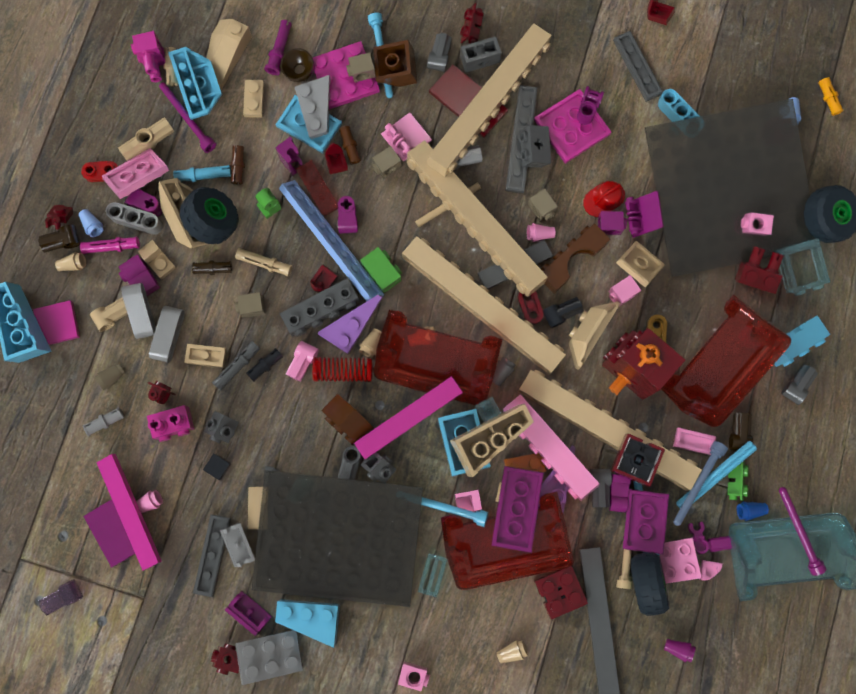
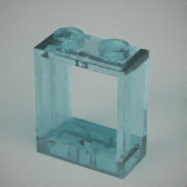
(819, 263)

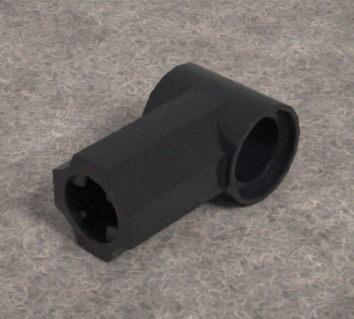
(560, 313)

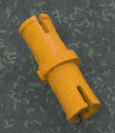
(830, 96)

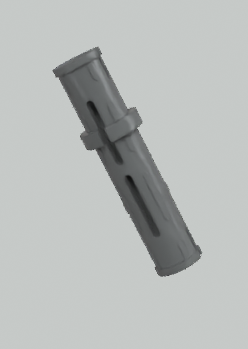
(236, 365)

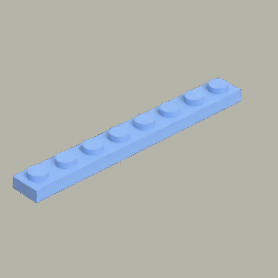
(330, 240)

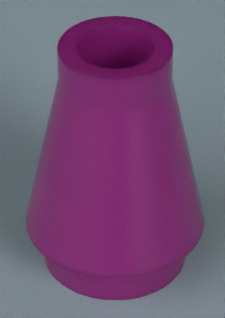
(681, 650)

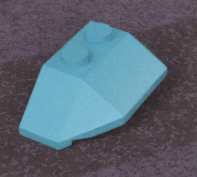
(196, 81)

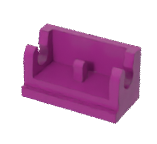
(288, 154)
(248, 613)

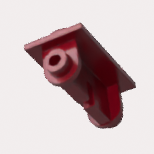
(472, 16)
(159, 392)

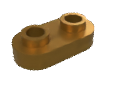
(662, 330)

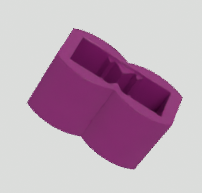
(137, 271)

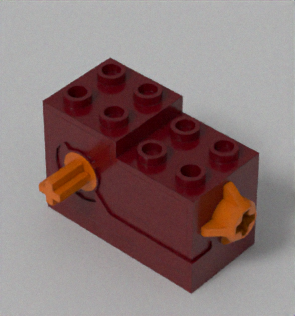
(641, 363)

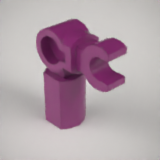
(713, 544)

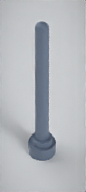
(717, 451)

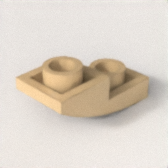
(254, 507)

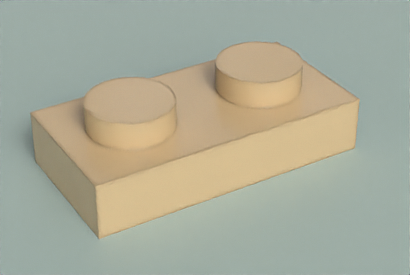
(253, 98)
(205, 355)

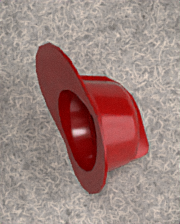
(604, 197)

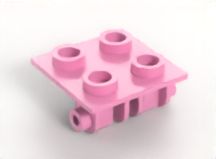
(405, 135)
(680, 561)

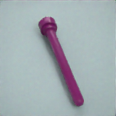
(206, 142)
(815, 565)

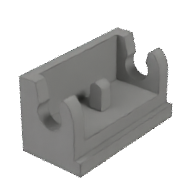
(237, 545)

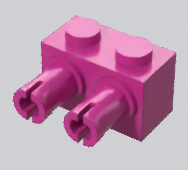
(149, 53)
(170, 423)

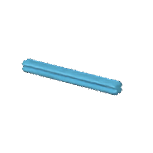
(723, 470)

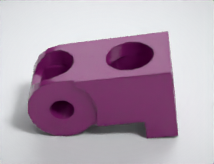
(619, 493)

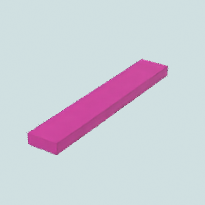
(408, 418)
(129, 512)

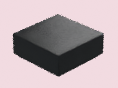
(216, 466)

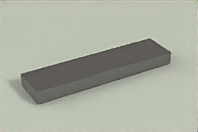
(638, 66)
(495, 274)
(211, 556)

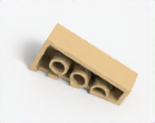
(486, 440)

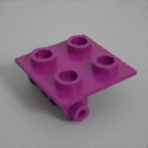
(644, 214)

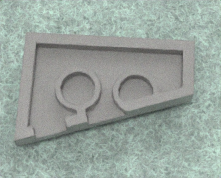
(314, 104)

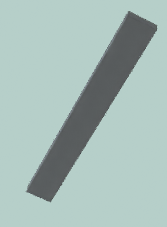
(599, 621)

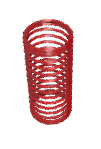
(316, 370)

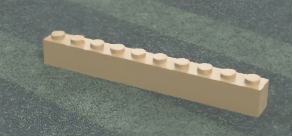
(488, 100)
(479, 222)
(483, 305)
(603, 426)

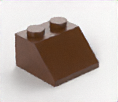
(395, 64)

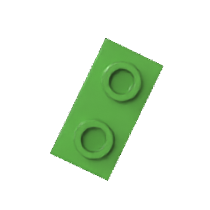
(738, 487)

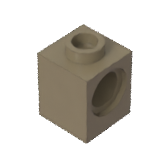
(361, 67)
(386, 162)
(542, 205)

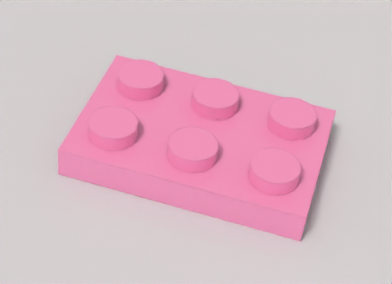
(135, 173)

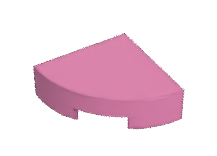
(709, 569)

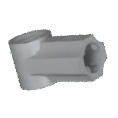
(473, 156)

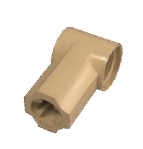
(106, 316)

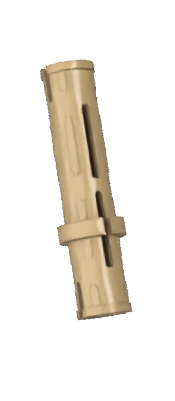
(264, 262)

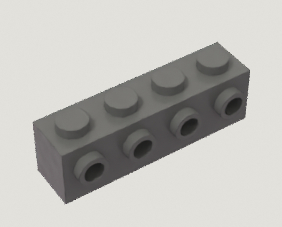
(319, 308)

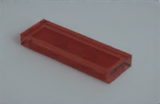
(317, 188)

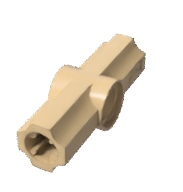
(136, 145)

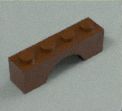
(590, 242)

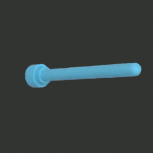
(375, 21)
(479, 517)

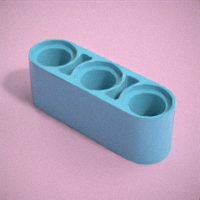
(677, 104)

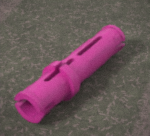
(110, 245)

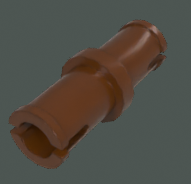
(349, 145)
(237, 164)

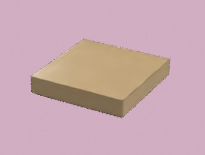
(640, 263)

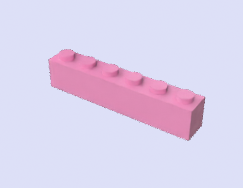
(556, 454)

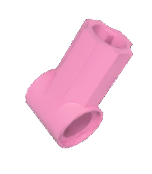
(303, 358)

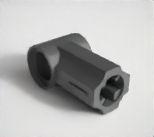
(439, 56)
(797, 388)
(348, 467)
(601, 494)

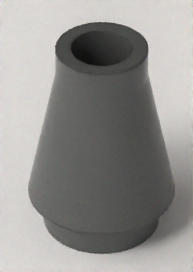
(503, 371)

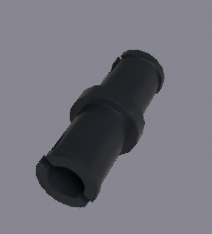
(264, 364)

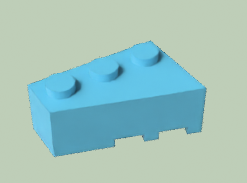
(802, 338)
(310, 618)

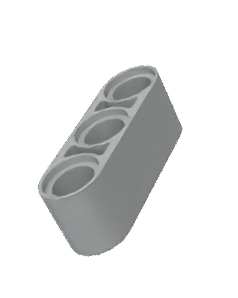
(126, 214)
(138, 310)
(166, 334)

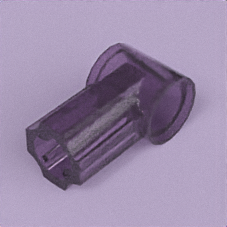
(64, 596)

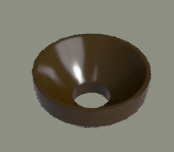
(294, 58)

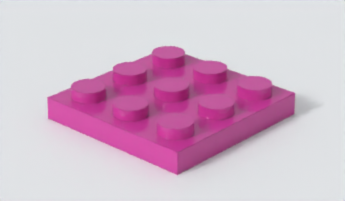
(342, 87)
(565, 131)

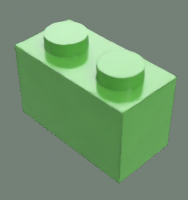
(381, 270)

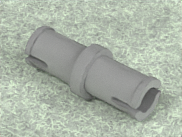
(103, 421)

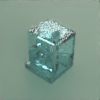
(488, 409)

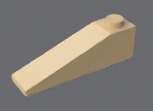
(226, 47)

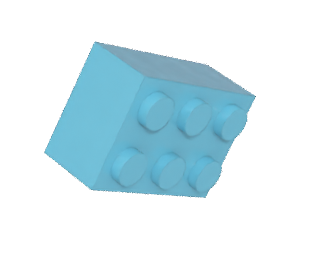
(453, 426)

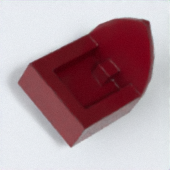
(659, 12)
(335, 159)
(323, 279)

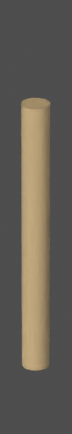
(437, 211)

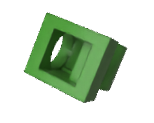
(267, 203)

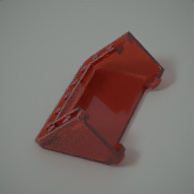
(427, 358)
(727, 365)
(480, 564)

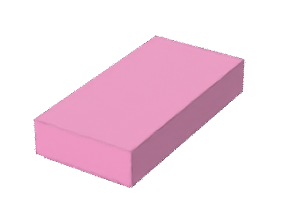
(693, 441)

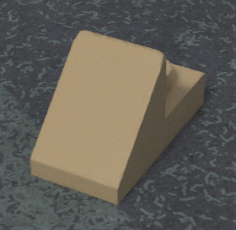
(156, 259)

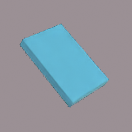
(294, 124)

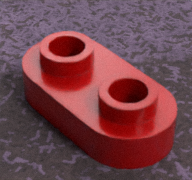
(99, 169)

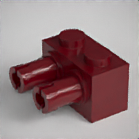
(761, 278)

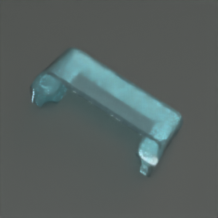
(773, 553)

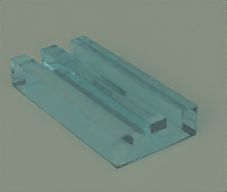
(437, 558)

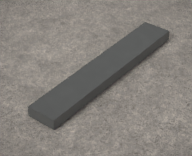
(524, 117)

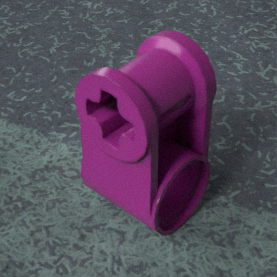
(590, 103)
(144, 201)
(347, 218)

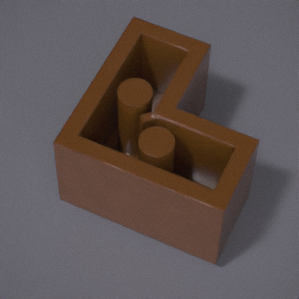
(346, 419)

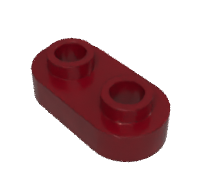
(531, 306)

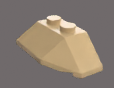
(172, 195)
(589, 331)

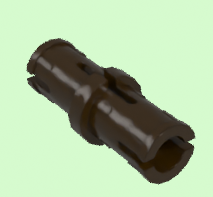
(211, 267)

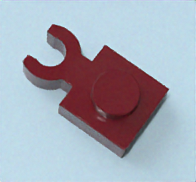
(58, 215)

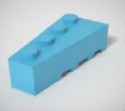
(19, 329)

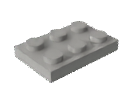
(268, 657)

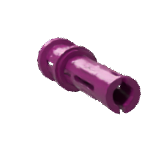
(276, 53)

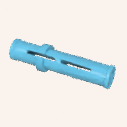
(202, 173)

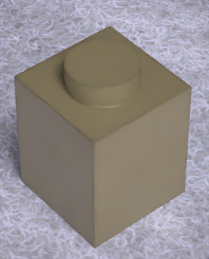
(250, 305)

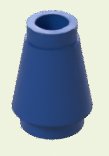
(751, 510)

